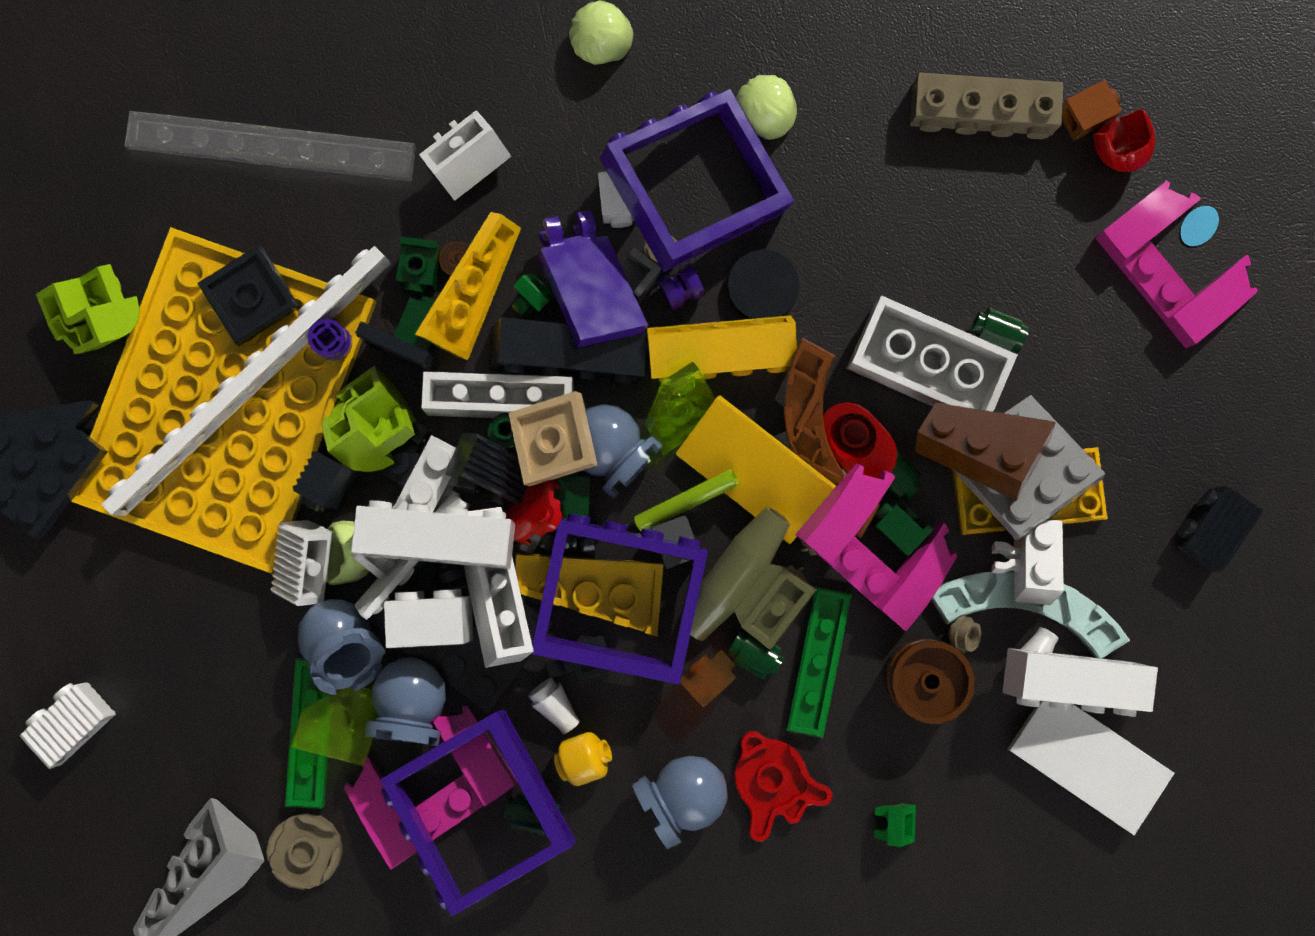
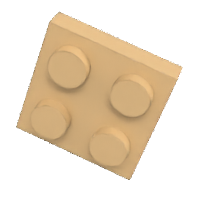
(552, 438)

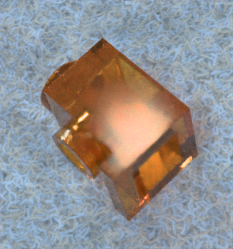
(709, 677)

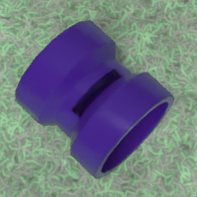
(673, 290)
(337, 342)

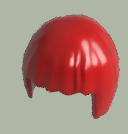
(1126, 141)

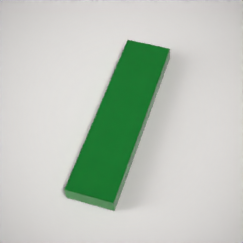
(818, 662)
(305, 769)

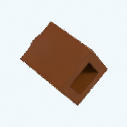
(1090, 109)

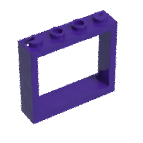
(665, 250)
(605, 657)
(531, 785)

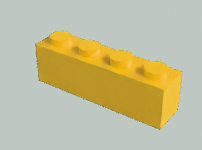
(723, 347)

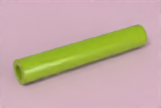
(687, 500)

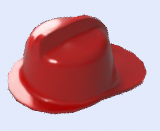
(859, 439)

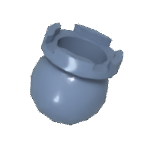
(617, 447)
(339, 646)
(407, 701)
(685, 797)

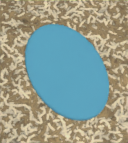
(1199, 225)

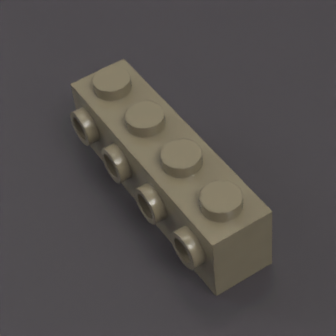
(986, 105)

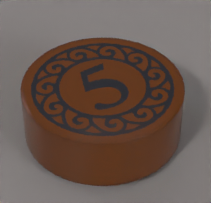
(451, 256)

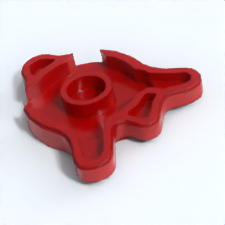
(536, 513)
(774, 783)

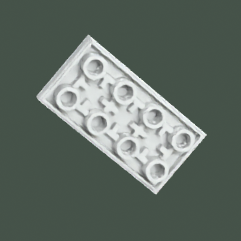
(1092, 763)

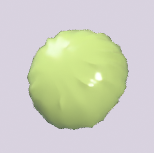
(600, 33)
(768, 105)
(342, 565)

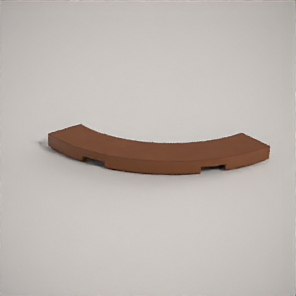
(805, 413)

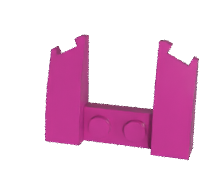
(1185, 314)
(832, 536)
(483, 780)

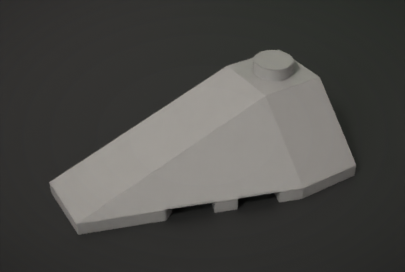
(210, 869)

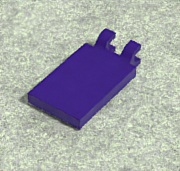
(589, 283)

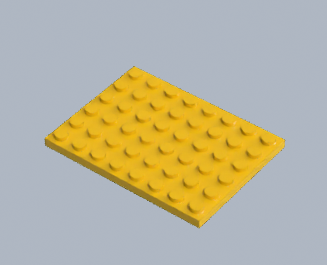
(174, 359)

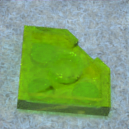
(678, 407)
(337, 726)

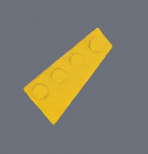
(466, 297)
(602, 588)

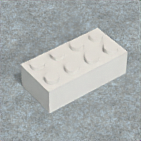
(930, 358)

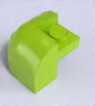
(89, 310)
(368, 423)

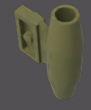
(747, 583)

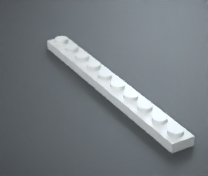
(237, 390)

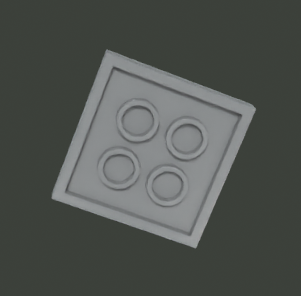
(1057, 480)

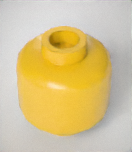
(582, 759)

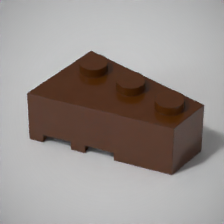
(985, 445)

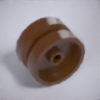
(945, 696)

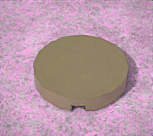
(304, 851)

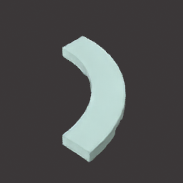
(995, 590)

